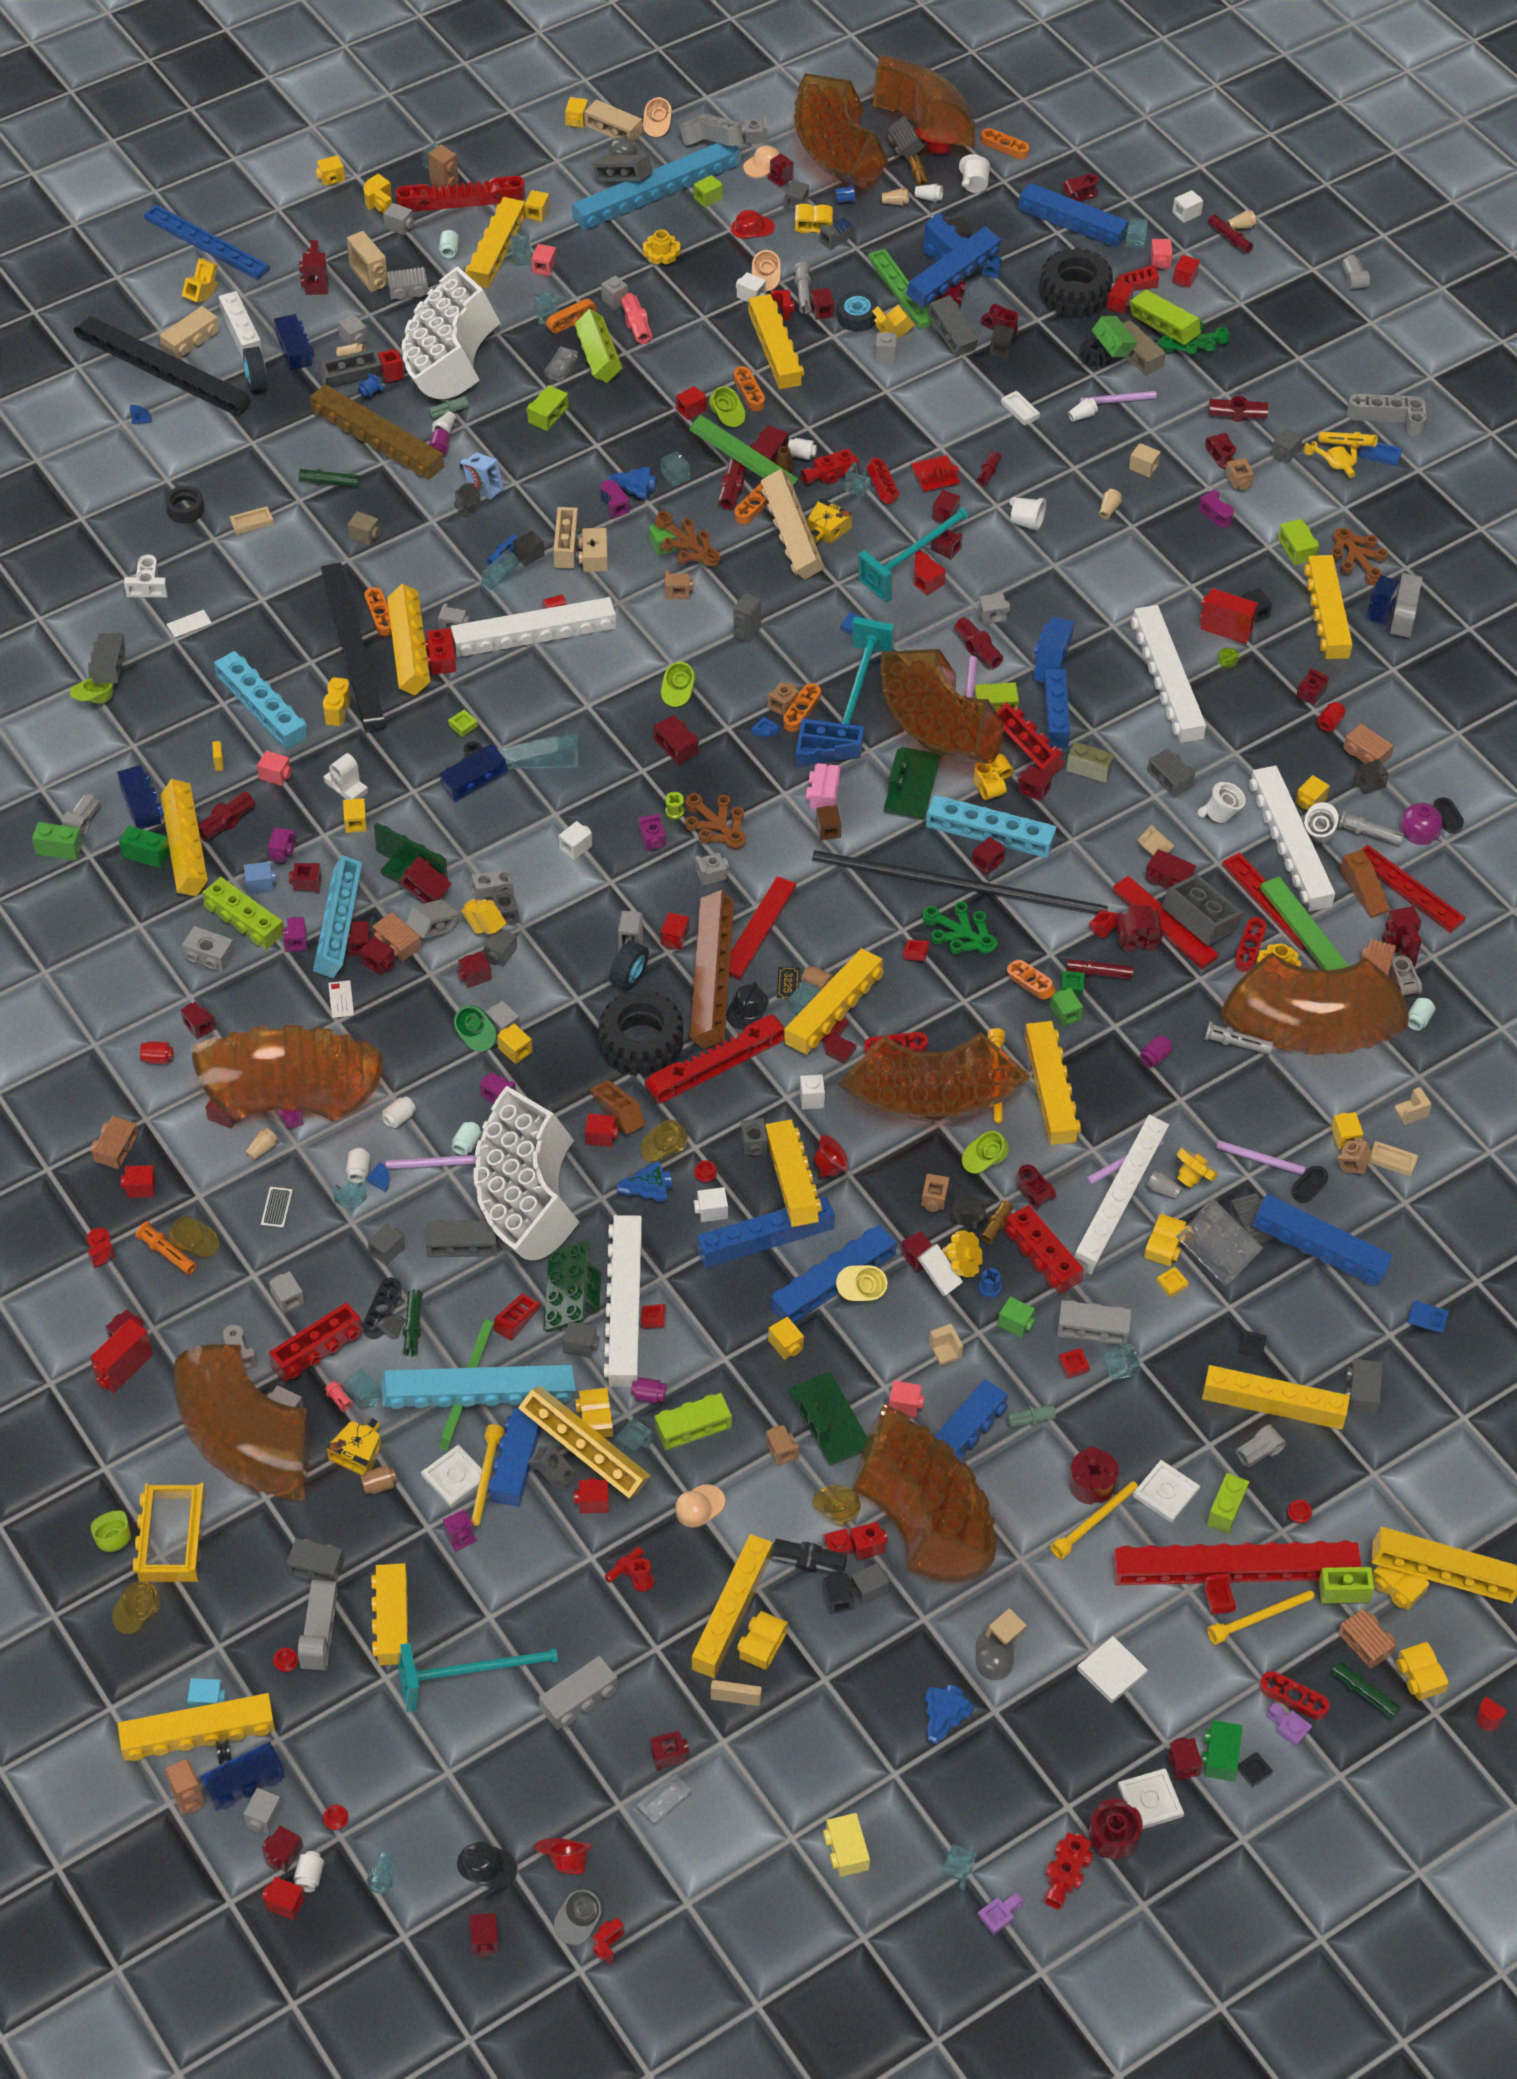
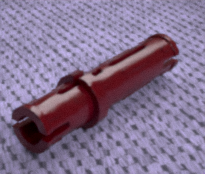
(1235, 237)
(1100, 969)

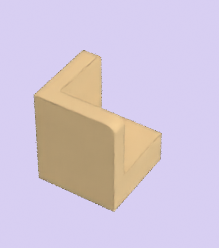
(1144, 460)
(1153, 840)
(1414, 1109)
(945, 1344)
(1006, 1627)

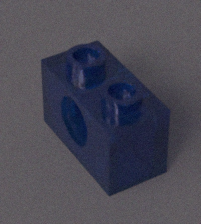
(1382, 600)

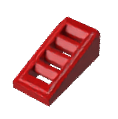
(1145, 278)
(508, 1328)

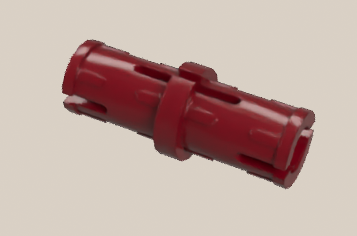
(988, 468)

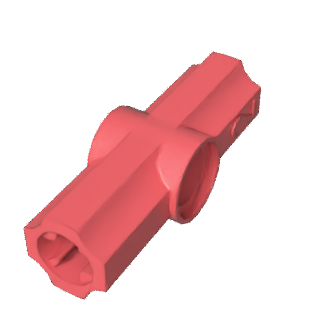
(636, 318)

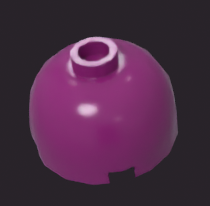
(1421, 823)

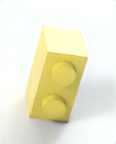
(847, 1845)

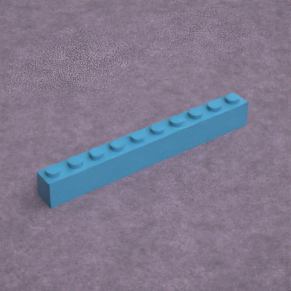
(660, 183)

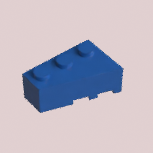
(940, 238)
(1052, 646)
(828, 742)

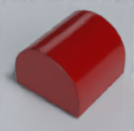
(554, 601)
(1103, 923)
(1490, 1715)

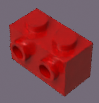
(441, 651)

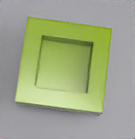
(463, 723)

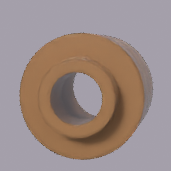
(816, 977)
(378, 1480)

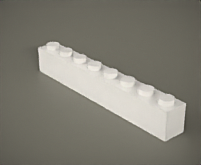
(533, 627)
(1168, 674)
(1292, 838)
(1120, 1193)
(624, 1301)

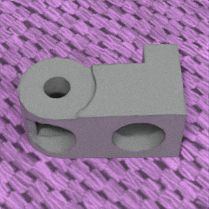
(486, 884)
(234, 1335)

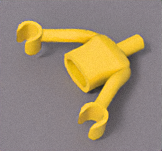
(1336, 457)

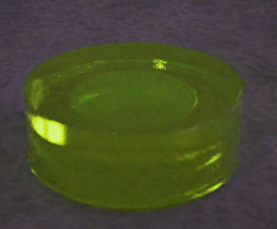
(1228, 657)

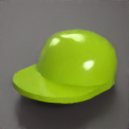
(727, 406)
(678, 684)
(93, 692)
(985, 1151)
(111, 1531)

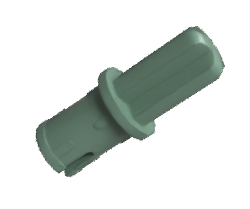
(449, 406)
(1031, 1415)

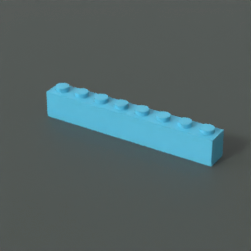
(474, 1385)

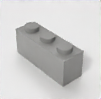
(1094, 1322)
(578, 1693)

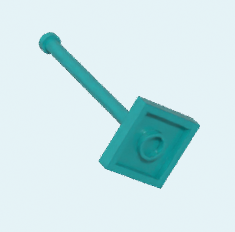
(879, 578)
(872, 637)
(411, 1677)

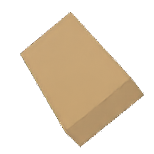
(251, 520)
(1393, 1158)
(736, 1693)

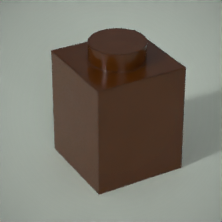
(828, 822)

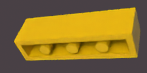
(391, 1610)

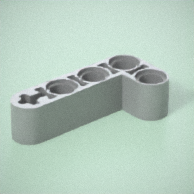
(712, 129)
(1389, 409)
(1406, 605)
(316, 1641)

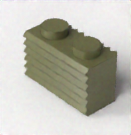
(1090, 762)

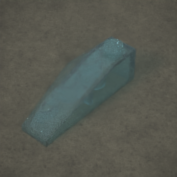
(546, 752)

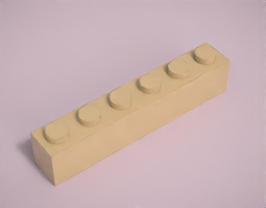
(792, 524)

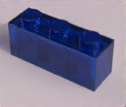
(293, 342)
(473, 772)
(140, 797)
(243, 1776)

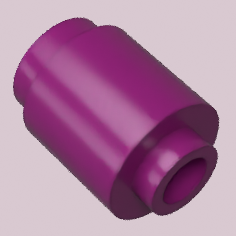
(440, 440)
(1156, 1051)
(648, 1390)

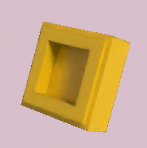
(218, 756)
(1172, 1282)

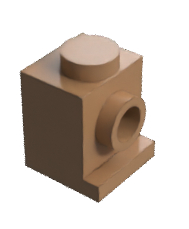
(1241, 478)
(677, 586)
(783, 694)
(1355, 1151)
(935, 1192)
(781, 1445)

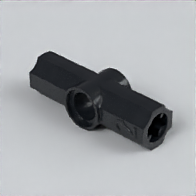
(808, 1556)

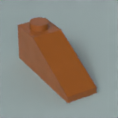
(1364, 883)
(618, 1104)

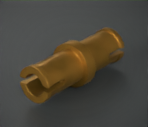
(918, 171)
(996, 1222)

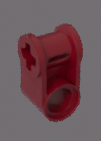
(1081, 189)
(1001, 316)
(1220, 449)
(1035, 1190)

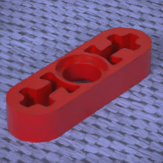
(882, 480)
(1248, 936)
(902, 1039)
(1314, 1697)

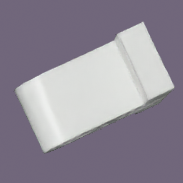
(147, 580)
(345, 778)

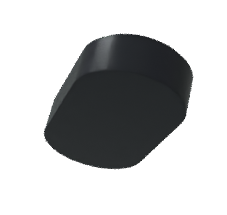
(1451, 817)
(1309, 1184)

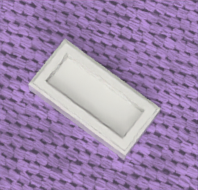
(1020, 408)
(939, 1270)

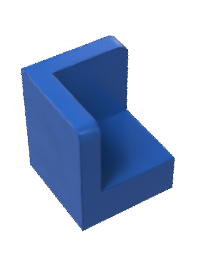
(1428, 1316)

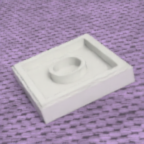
(453, 1476)
(1166, 1491)
(1112, 1669)
(1152, 1797)

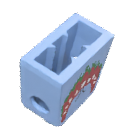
(483, 474)

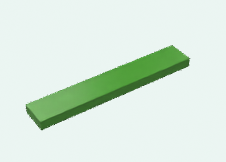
(898, 285)
(736, 448)
(1302, 925)
(473, 1363)

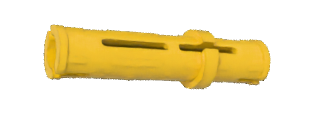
(1368, 440)

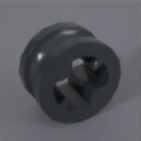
(471, 747)
(223, 1751)

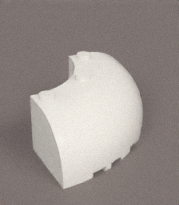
(446, 336)
(520, 1176)

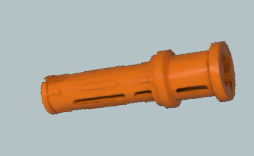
(159, 1243)

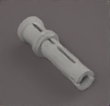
(803, 281)
(1360, 826)
(1228, 1036)

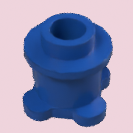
(991, 267)
(370, 386)

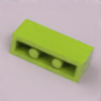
(693, 1421)

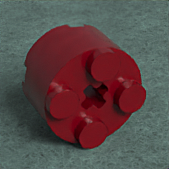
(1139, 928)
(1093, 1476)
(1128, 1825)

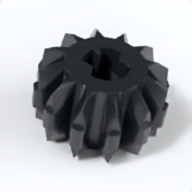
(1093, 353)

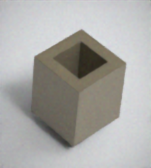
(363, 528)

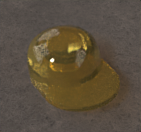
(664, 1139)
(193, 1236)
(838, 1503)
(135, 1606)

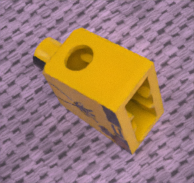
(828, 521)
(356, 1446)

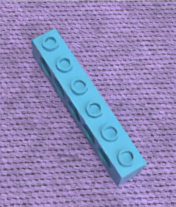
(261, 699)
(982, 822)
(337, 916)

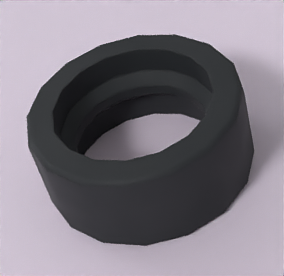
(184, 493)

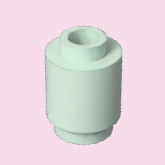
(449, 243)
(1420, 1013)
(466, 1138)

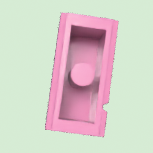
(824, 785)

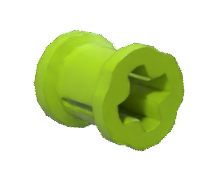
(674, 804)

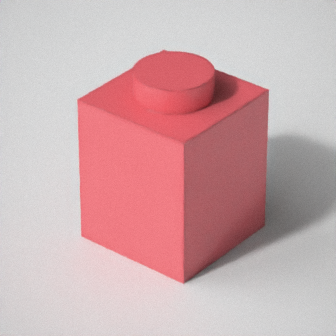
(1161, 253)
(543, 260)
(274, 768)
(906, 1398)

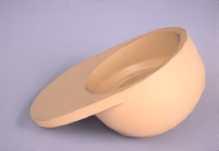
(657, 117)
(759, 164)
(768, 267)
(699, 1505)

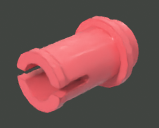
(338, 1395)

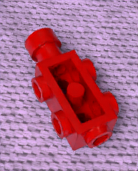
(829, 467)
(1073, 1863)

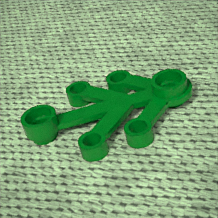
(1220, 336)
(983, 941)

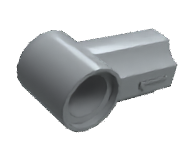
(1356, 276)
(82, 813)
(1265, 1443)

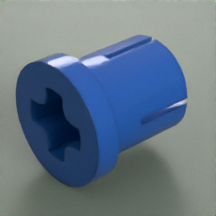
(845, 194)
(990, 1283)

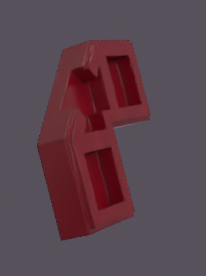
(836, 1046)

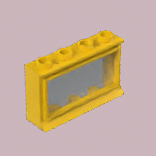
(169, 1533)

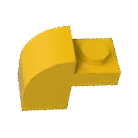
(378, 193)
(202, 284)
(895, 321)

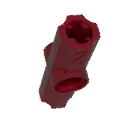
(1238, 408)
(732, 485)
(978, 643)
(225, 815)

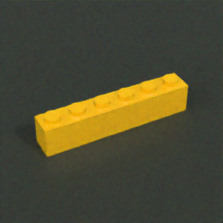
(496, 242)
(775, 341)
(1328, 607)
(408, 639)
(183, 837)
(834, 1001)
(1051, 1083)
(793, 1173)
(1276, 1397)
(584, 1442)
(1445, 1564)
(732, 1606)
(196, 1727)

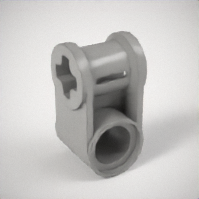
(1406, 978)

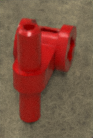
(635, 1568)

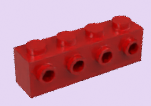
(1029, 740)
(1044, 1249)
(315, 1342)

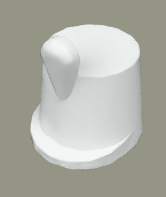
(975, 173)
(1028, 512)
(1224, 802)
(1321, 822)

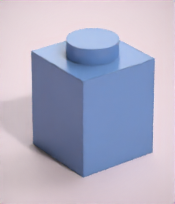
(259, 878)

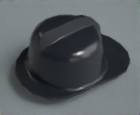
(747, 1006)
(487, 1865)

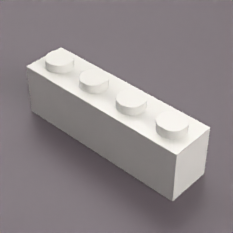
(238, 322)

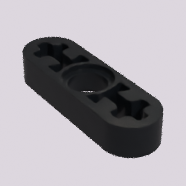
(381, 1298)

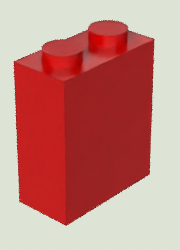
(1228, 615)
(121, 1356)

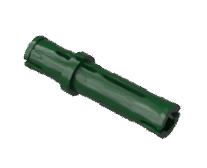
(319, 476)
(412, 1330)
(1356, 1683)

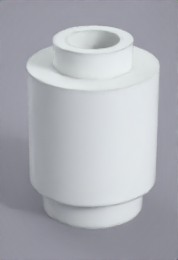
(802, 448)
(398, 1112)
(357, 1165)
(309, 1871)

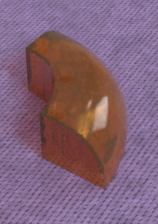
(925, 99)
(830, 132)
(929, 709)
(1316, 1007)
(287, 1071)
(934, 1083)
(238, 1425)
(927, 1498)

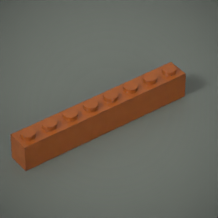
(712, 969)

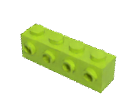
(1165, 317)
(598, 346)
(243, 913)

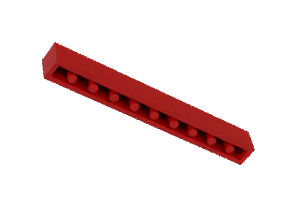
(1243, 1562)

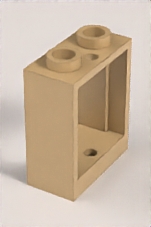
(367, 261)

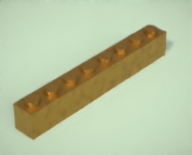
(376, 432)

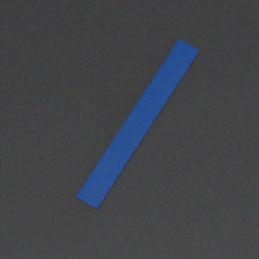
(207, 242)

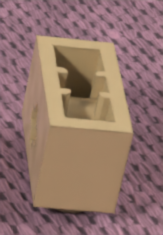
(594, 549)

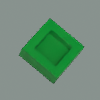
(1073, 980)

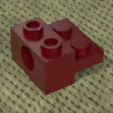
(314, 270)
(1402, 931)

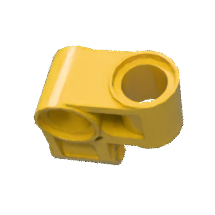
(990, 777)

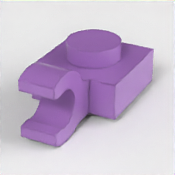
(1291, 1726)
(999, 1914)

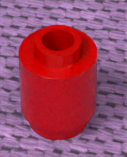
(1331, 716)
(156, 1052)

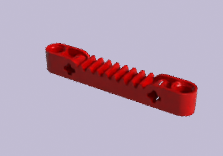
(460, 196)
(666, 1084)

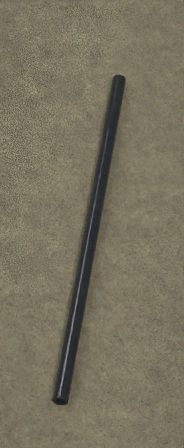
(957, 882)

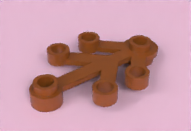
(1345, 537)
(706, 554)
(695, 804)

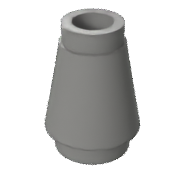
(1163, 1184)

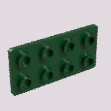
(911, 782)
(403, 853)
(571, 1286)
(829, 1418)

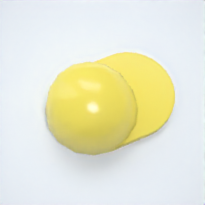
(861, 1283)

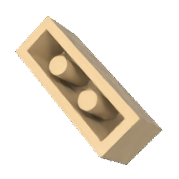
(612, 121)
(189, 332)
(565, 537)

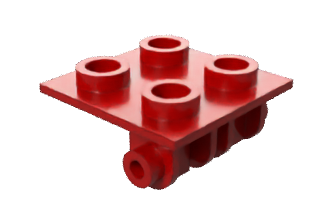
(936, 473)

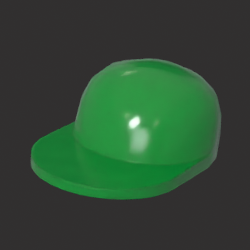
(475, 1028)

